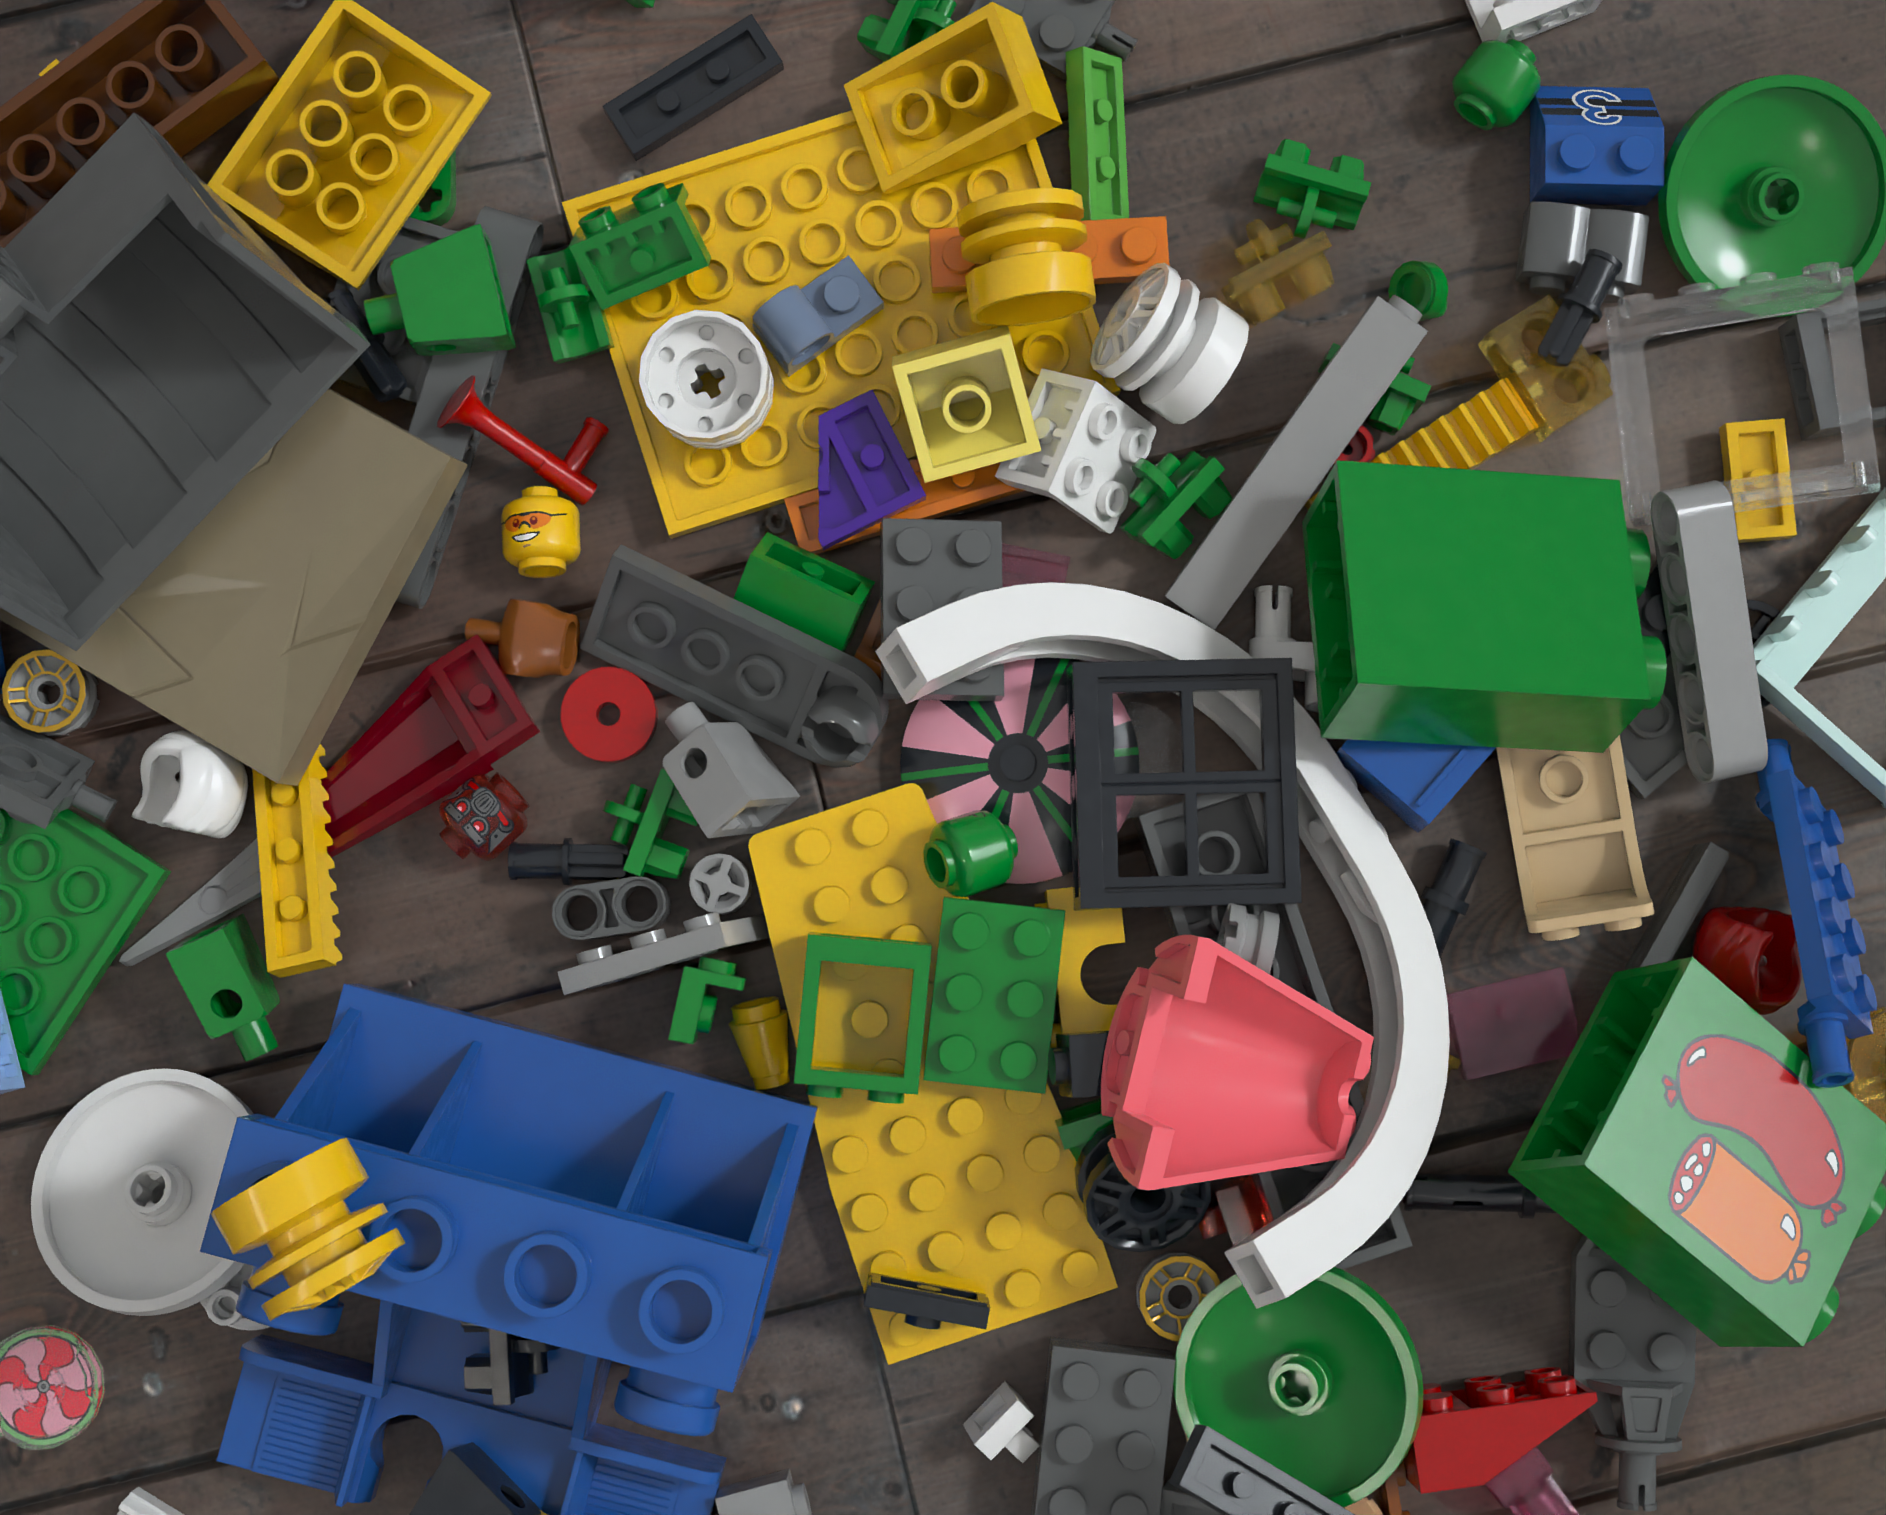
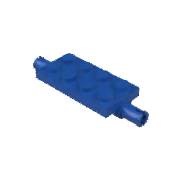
(1821, 918)

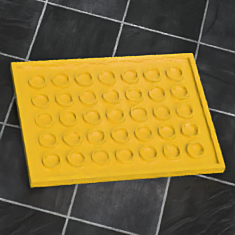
(778, 220)

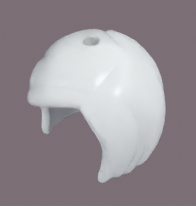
(206, 795)

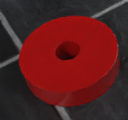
(609, 687)

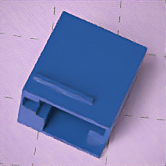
(1412, 777)

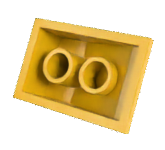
(953, 99)

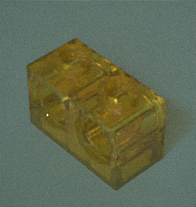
(1535, 377)

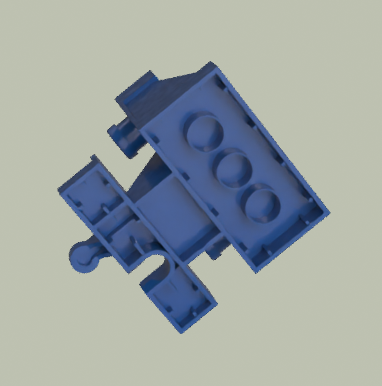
(534, 1199)

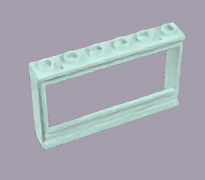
(1811, 625)

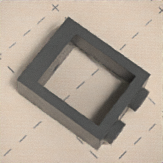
(1811, 370)

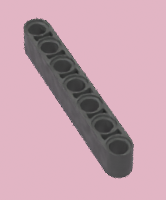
(512, 243)

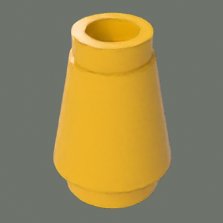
(762, 1038)

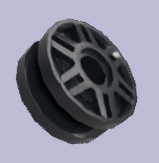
(1132, 1216)

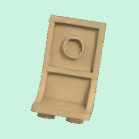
(1574, 840)

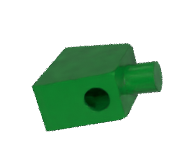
(446, 298)
(224, 961)

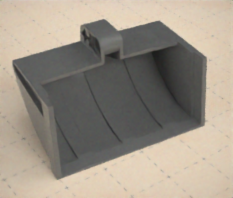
(139, 376)

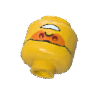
(540, 533)

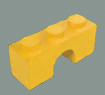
(1081, 934)

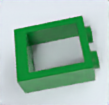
(830, 1081)

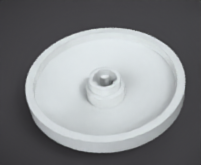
(103, 1185)

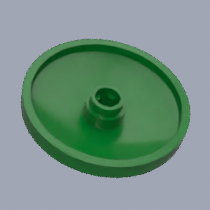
(1774, 183)
(1306, 1382)

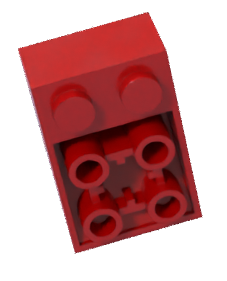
(1488, 1426)

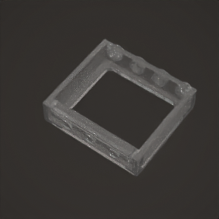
(1759, 296)

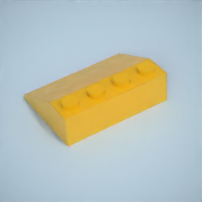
(348, 142)

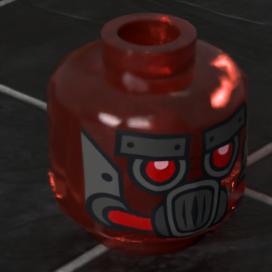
(483, 816)

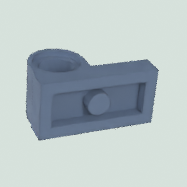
(809, 320)

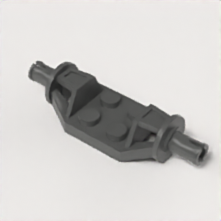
(1634, 1348)

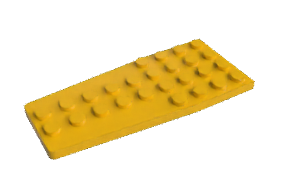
(956, 1179)

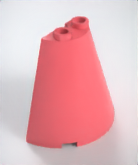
(1224, 1071)

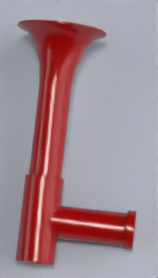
(563, 474)

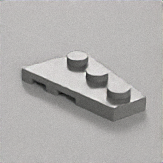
(654, 951)

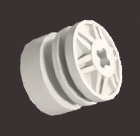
(1169, 344)
(672, 373)

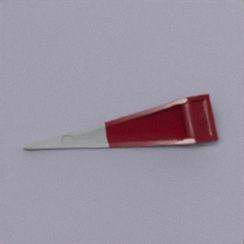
(422, 748)

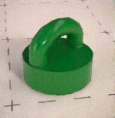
(1421, 286)

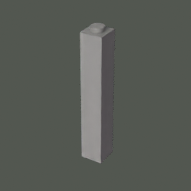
(1297, 460)

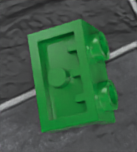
(638, 245)
(696, 1008)

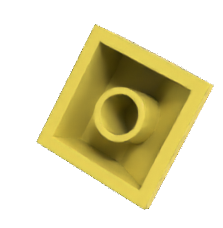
(965, 403)

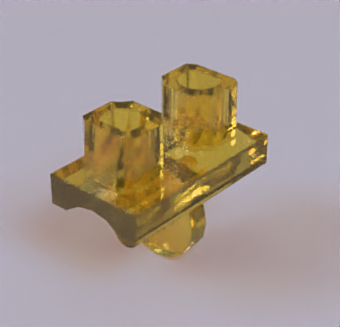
(1302, 261)

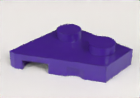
(860, 470)

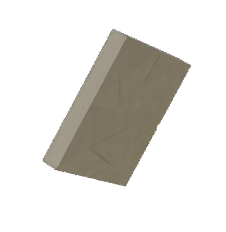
(278, 589)

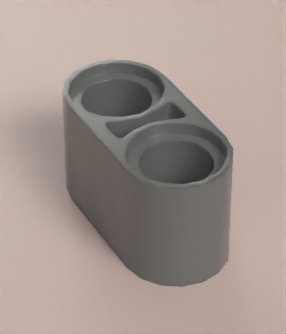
(612, 911)

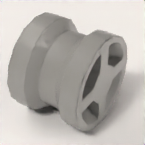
(711, 880)

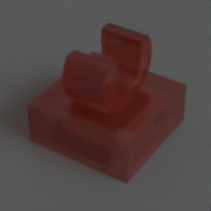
(1237, 1211)

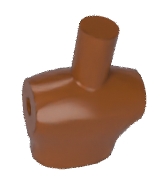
(531, 638)

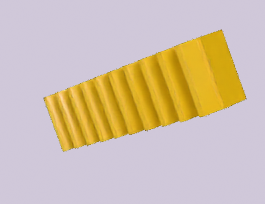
(1466, 434)
(296, 872)

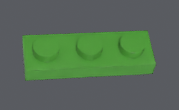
(1097, 133)

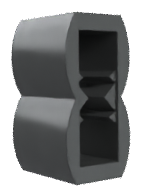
(1561, 234)

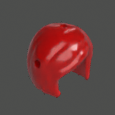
(1733, 949)

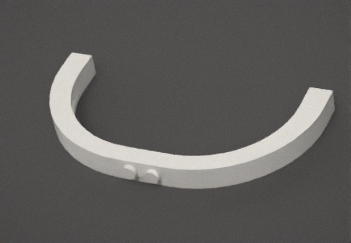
(1341, 837)

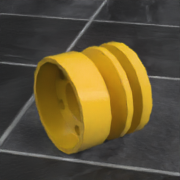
(1026, 257)
(308, 1229)

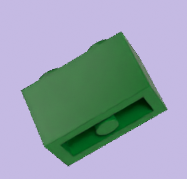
(804, 591)

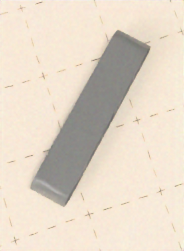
(1709, 631)

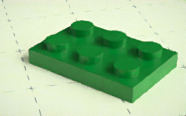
(994, 995)

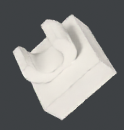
(1002, 1424)

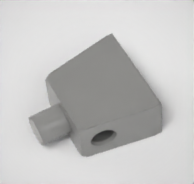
(724, 775)

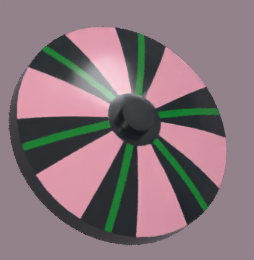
(1011, 762)

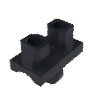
(507, 1368)

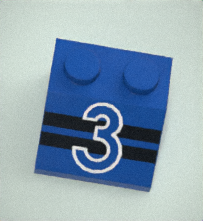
(1595, 146)

